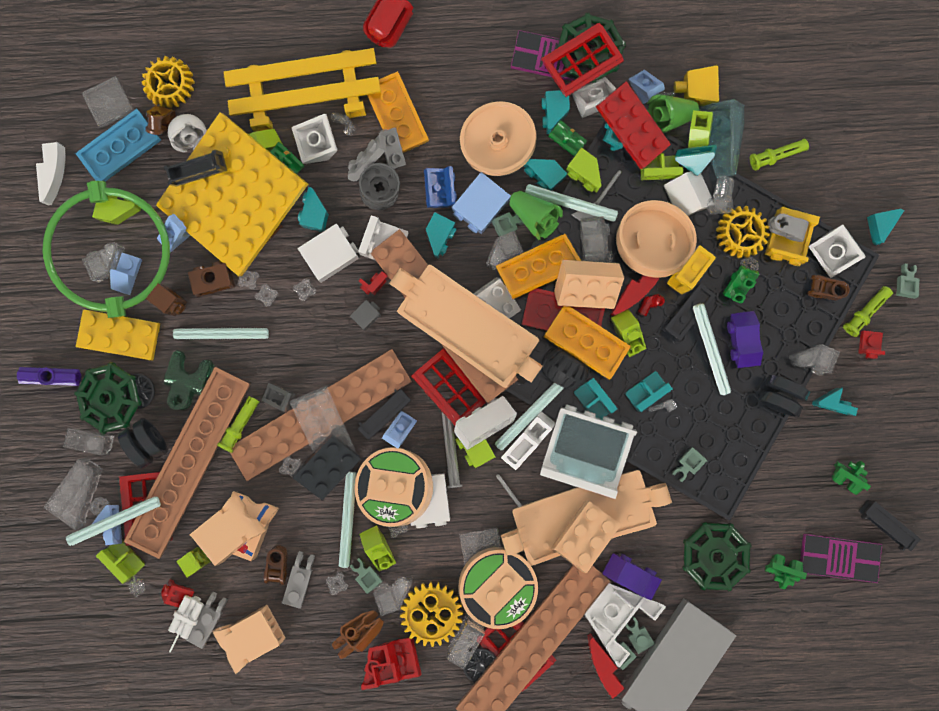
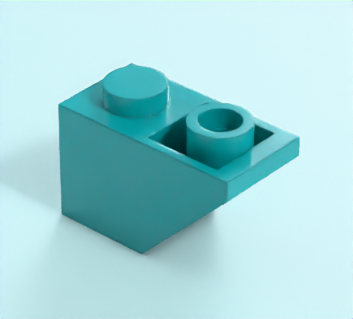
(555, 107)
(546, 172)
(314, 213)
(439, 232)

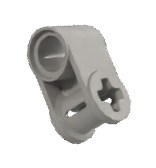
(791, 227)

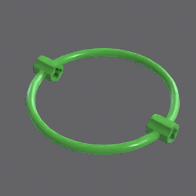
(98, 193)

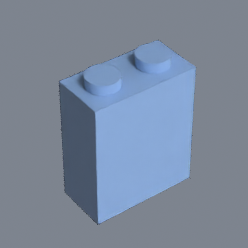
(480, 203)

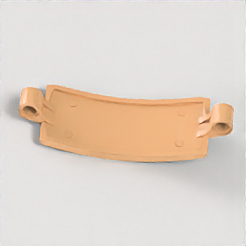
(467, 325)
(544, 520)

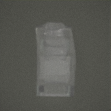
(504, 248)
(100, 262)
(818, 358)
(88, 441)
(390, 597)

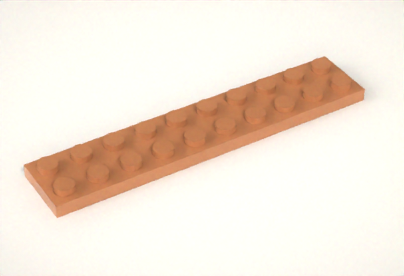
(399, 253)
(351, 397)
(188, 462)
(535, 641)

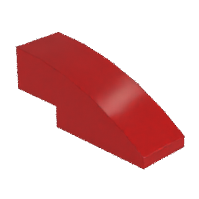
(634, 293)
(604, 667)

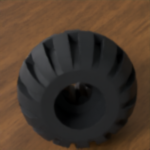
(564, 368)

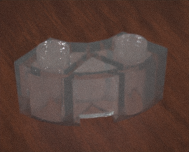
(594, 239)

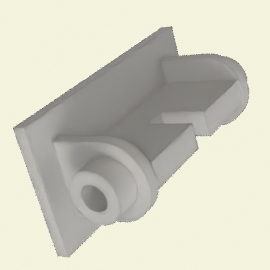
(393, 153)

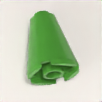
(671, 111)
(537, 214)

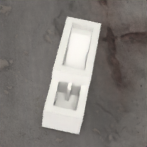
(50, 172)
(528, 440)

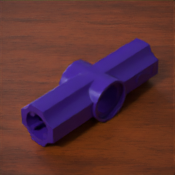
(38, 376)

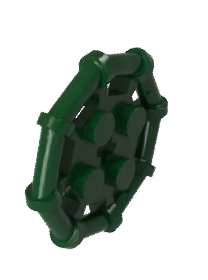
(587, 19)
(117, 395)
(728, 556)

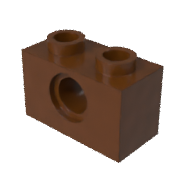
(199, 279)
(167, 300)

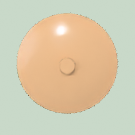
(498, 138)

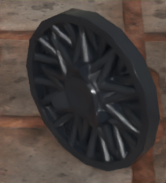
(145, 390)
(478, 663)

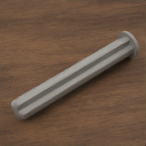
(451, 454)

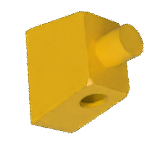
(700, 85)

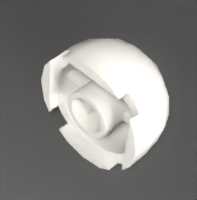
(185, 132)

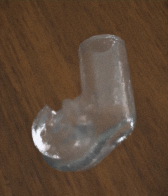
(346, 121)

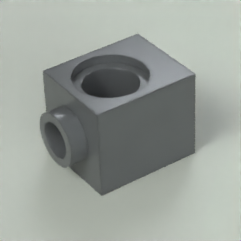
(366, 314)

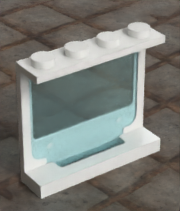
(588, 451)

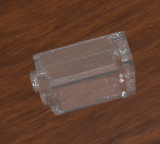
(467, 637)

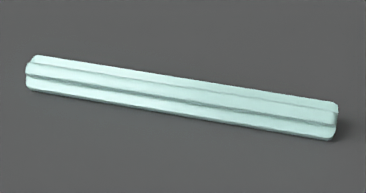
(573, 203)
(221, 333)
(712, 349)
(529, 415)
(347, 520)
(113, 521)

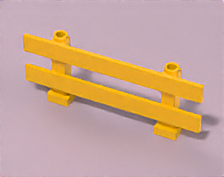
(260, 103)

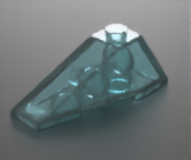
(726, 134)

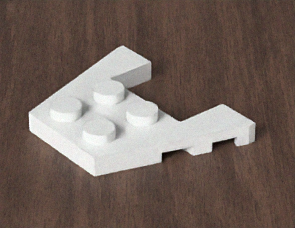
(612, 612)

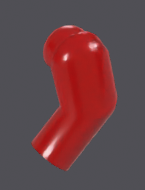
(649, 302)

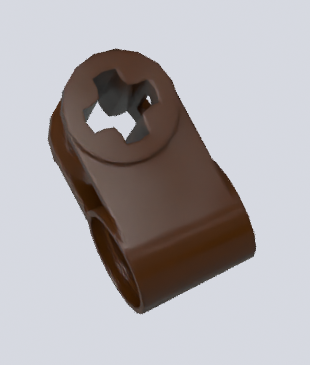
(159, 119)
(824, 288)
(276, 569)

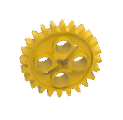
(419, 626)

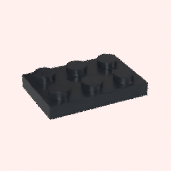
(326, 467)

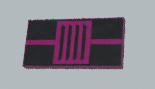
(532, 48)
(841, 558)

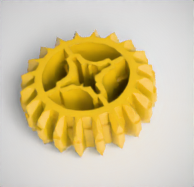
(174, 69)
(750, 218)

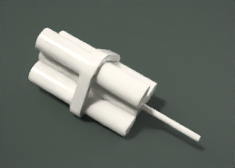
(185, 617)

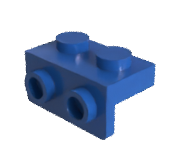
(440, 187)

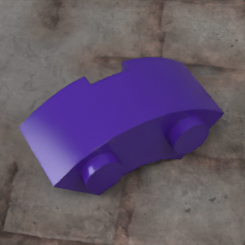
(745, 339)
(631, 576)

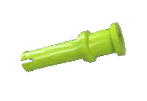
(771, 156)
(863, 317)
(234, 432)

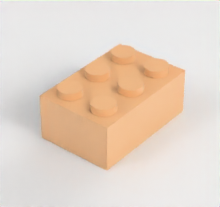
(588, 284)
(586, 536)

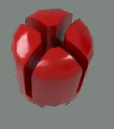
(387, 21)

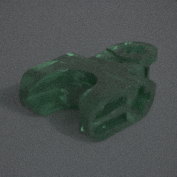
(184, 384)

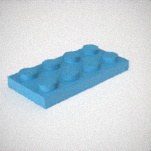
(117, 147)

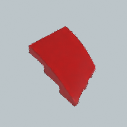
(391, 663)

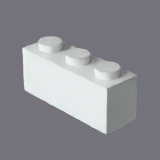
(484, 422)

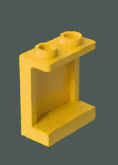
(792, 251)
(692, 271)

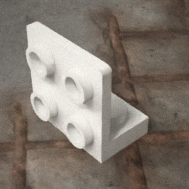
(375, 234)
(498, 297)

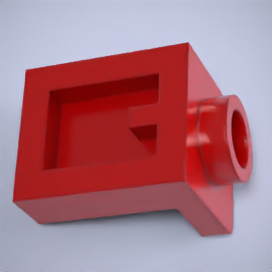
(377, 283)
(871, 344)
(173, 594)

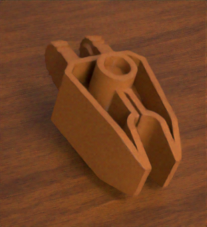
(358, 633)

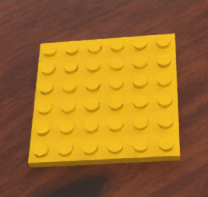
(237, 208)

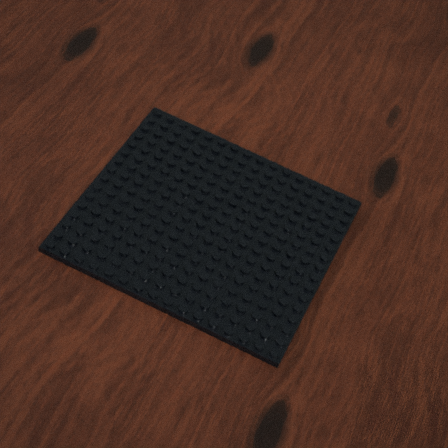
(726, 429)

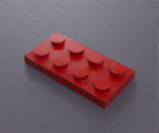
(633, 125)
(543, 309)

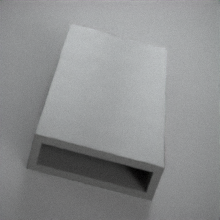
(678, 662)

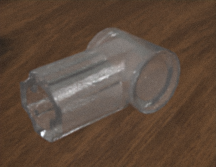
(721, 201)

